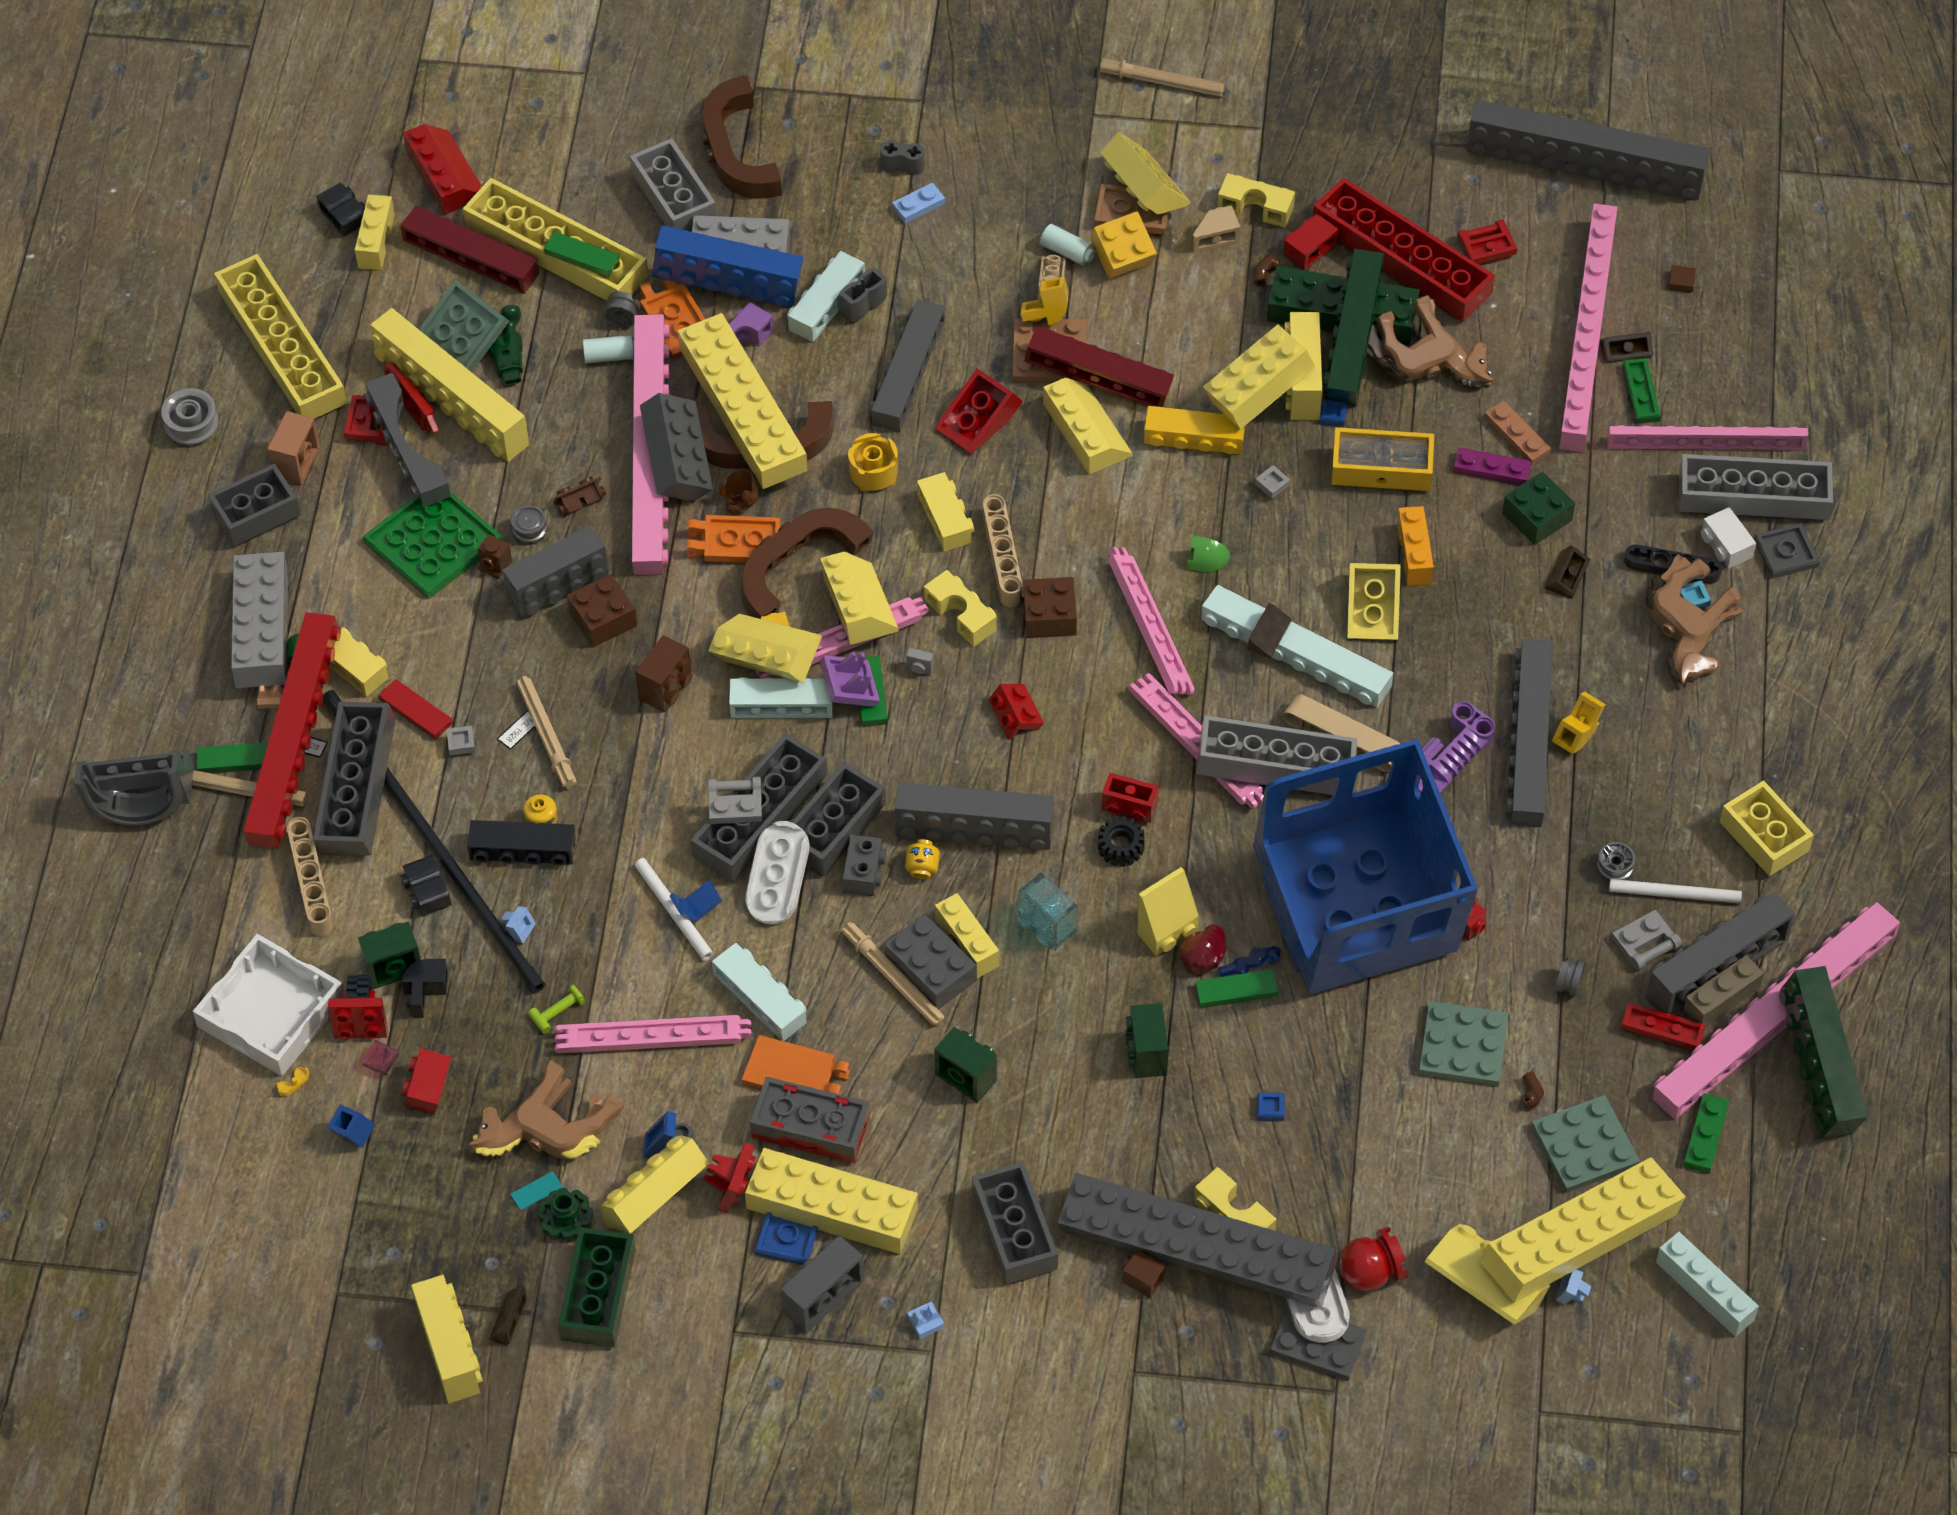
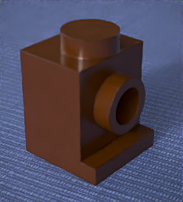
(494, 556)

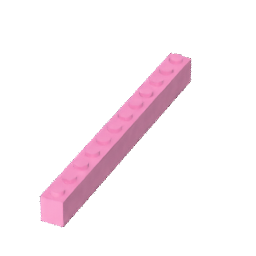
(1588, 328)
(648, 506)
(1767, 1016)

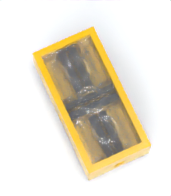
(1382, 459)

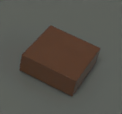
(1682, 278)

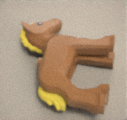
(542, 1126)

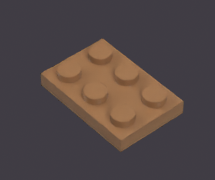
(1116, 202)

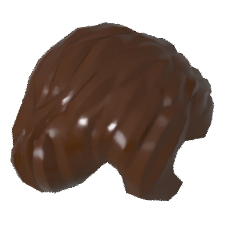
(740, 491)

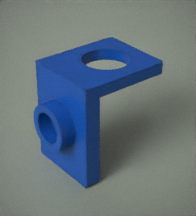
(697, 903)

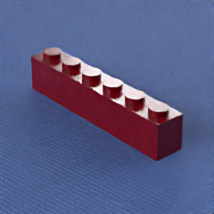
(470, 249)
(1098, 367)

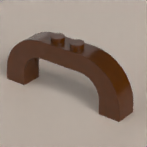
(740, 178)
(813, 437)
(814, 524)

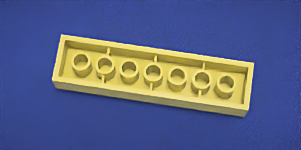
(528, 227)
(280, 338)
(450, 385)
(742, 401)
(1582, 1229)

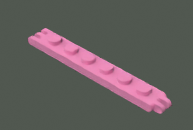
(1150, 622)
(835, 640)
(1187, 732)
(651, 1034)

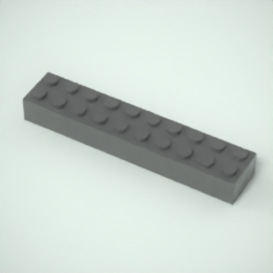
(1587, 149)
(1198, 1240)

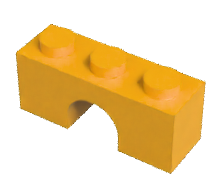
(1417, 550)

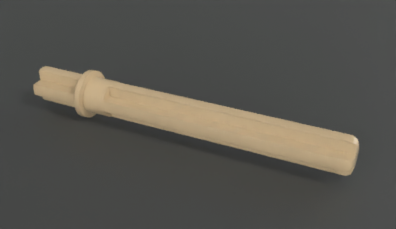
(1161, 77)
(560, 764)
(236, 786)
(892, 973)

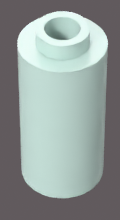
(1067, 245)
(608, 349)

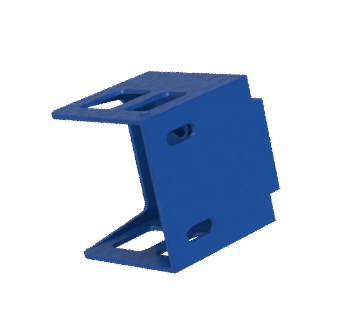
(1366, 873)

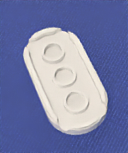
(777, 872)
(1324, 1323)

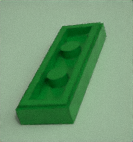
(581, 254)
(1641, 391)
(878, 714)
(231, 757)
(1236, 988)

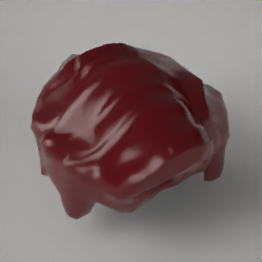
(1203, 950)

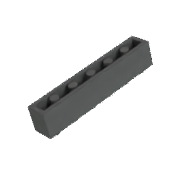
(907, 366)

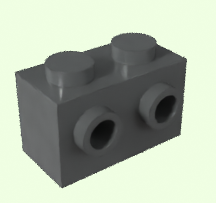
(863, 865)

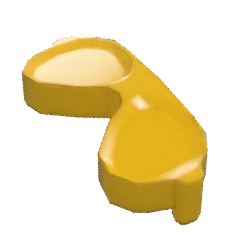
(300, 1077)

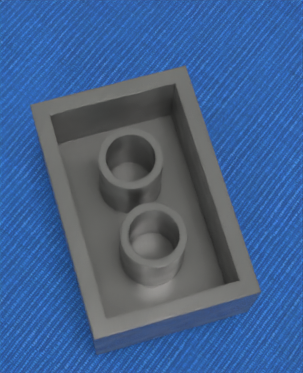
(254, 504)
(931, 961)
(822, 1283)

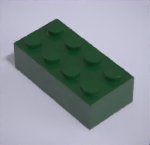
(597, 1287)

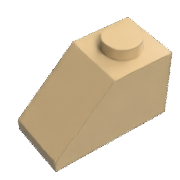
(1217, 229)

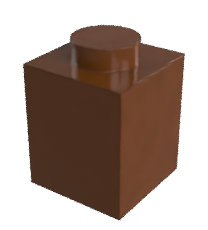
(1143, 1273)

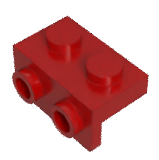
(1015, 709)

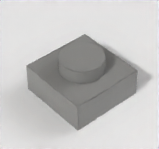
(1272, 482)
(920, 661)
(460, 740)

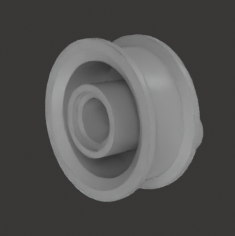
(189, 416)

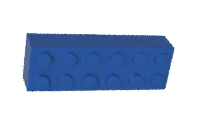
(727, 266)

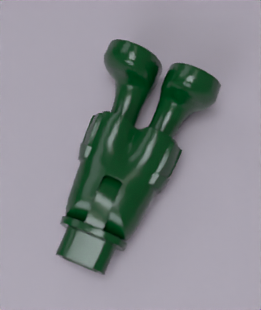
(508, 348)

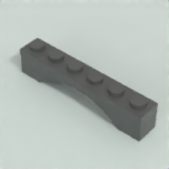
(425, 476)

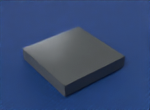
(1786, 550)

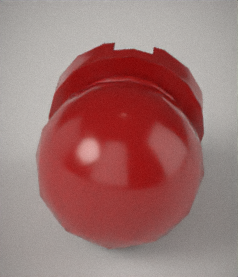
(1370, 1262)

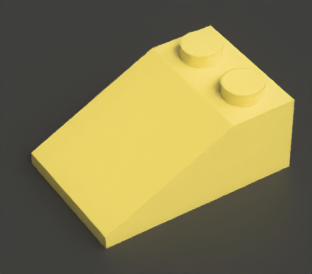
(1374, 601)
(1167, 912)

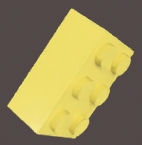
(1766, 828)

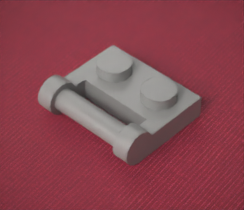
(735, 807)
(1642, 934)

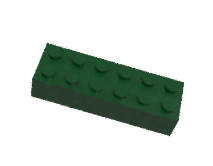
(1318, 292)
(1355, 326)
(1823, 1052)

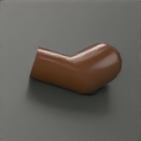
(1534, 1093)

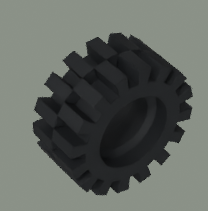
(1121, 854)

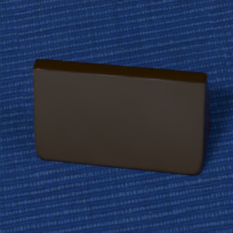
(1627, 346)
(1567, 572)
(1269, 631)
(509, 1315)

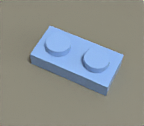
(918, 203)

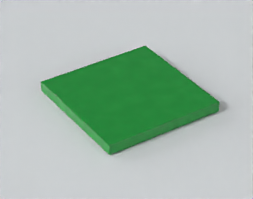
(430, 542)

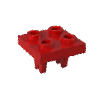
(731, 1176)

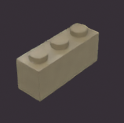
(1723, 992)

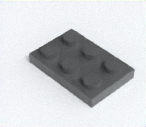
(1328, 1357)

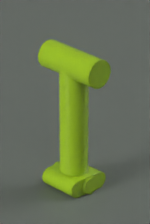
(542, 1019)

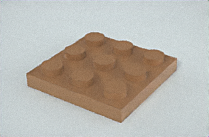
(1022, 335)

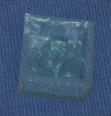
(1047, 911)

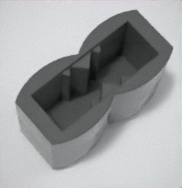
(863, 294)

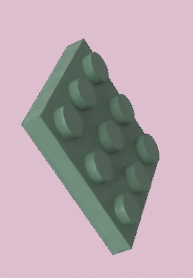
(463, 325)
(1463, 1043)
(1585, 1143)

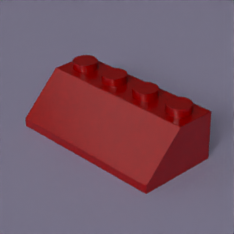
(441, 166)

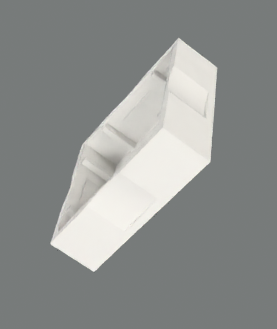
(268, 1005)

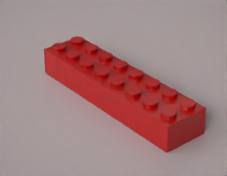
(1408, 249)

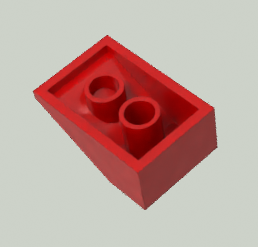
(978, 411)

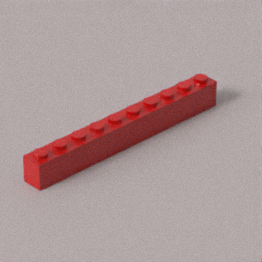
(292, 730)

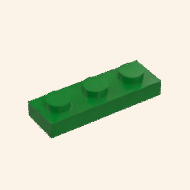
(1706, 1133)

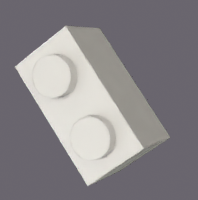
(1728, 538)

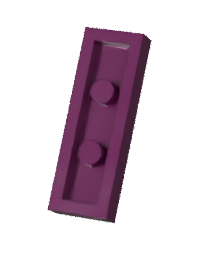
(1492, 466)

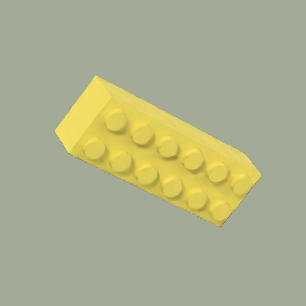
(832, 1200)

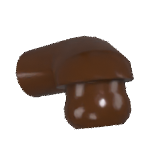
(1263, 266)

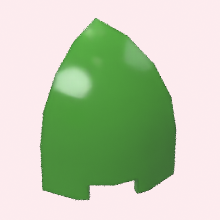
(1207, 555)

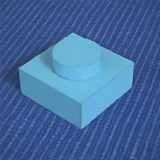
(1696, 594)

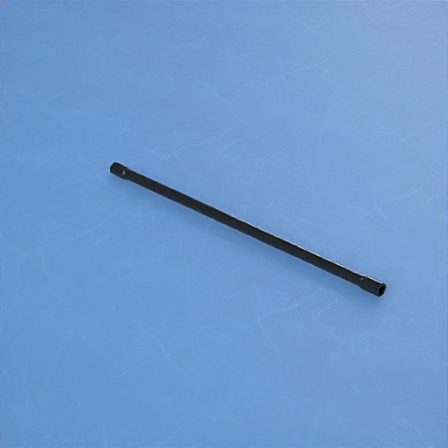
(526, 971)

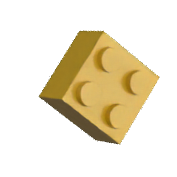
(1123, 245)

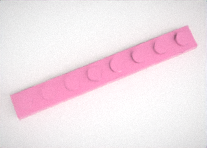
(1707, 438)

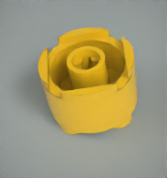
(873, 462)

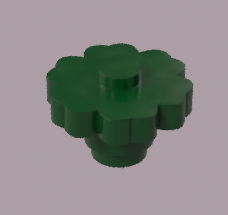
(565, 1214)

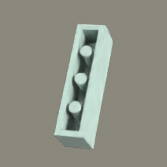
(823, 299)
(779, 698)
(759, 991)
(1707, 1284)

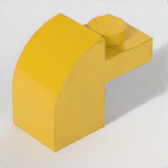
(1052, 305)
(1580, 725)

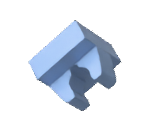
(519, 923)
(1572, 1288)
(925, 1320)

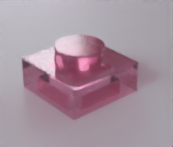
(380, 1057)

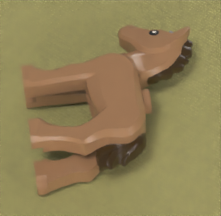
(1430, 353)
(1685, 620)

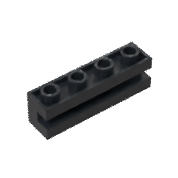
(521, 842)

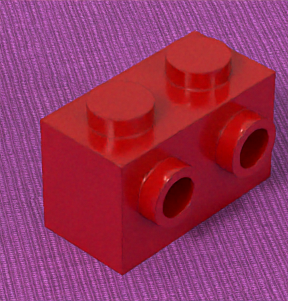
(1310, 241)
(1130, 798)
(427, 1080)

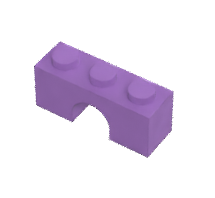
(752, 324)

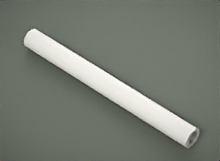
(1675, 891)
(682, 922)

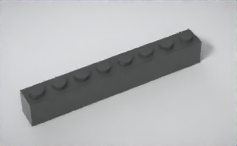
(1531, 732)

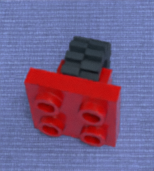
(358, 1011)

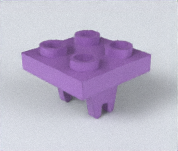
(849, 680)

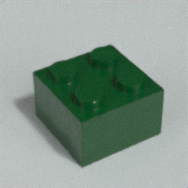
(1538, 508)
(389, 953)
(1147, 1040)
(966, 1064)

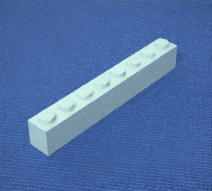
(1301, 649)

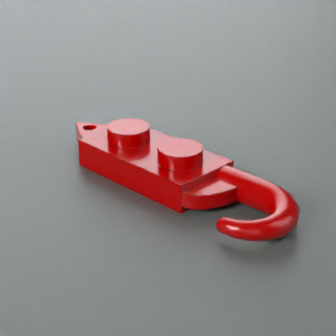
(413, 400)

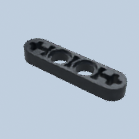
(1652, 567)

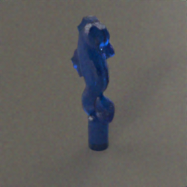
(1256, 958)

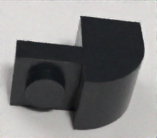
(424, 979)

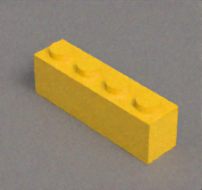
(1192, 430)

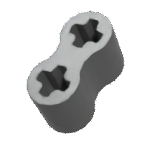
(902, 157)

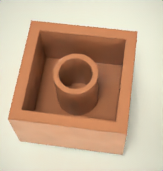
(294, 446)

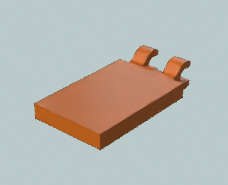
(677, 307)
(728, 537)
(793, 1064)

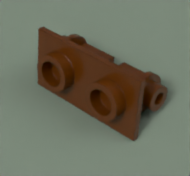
(570, 498)

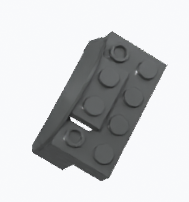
(103, 780)

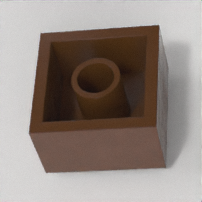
(1049, 607)
(602, 610)
(664, 674)

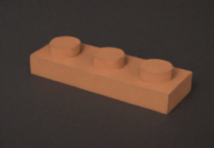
(1517, 433)

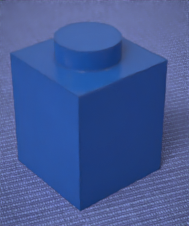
(351, 1126)

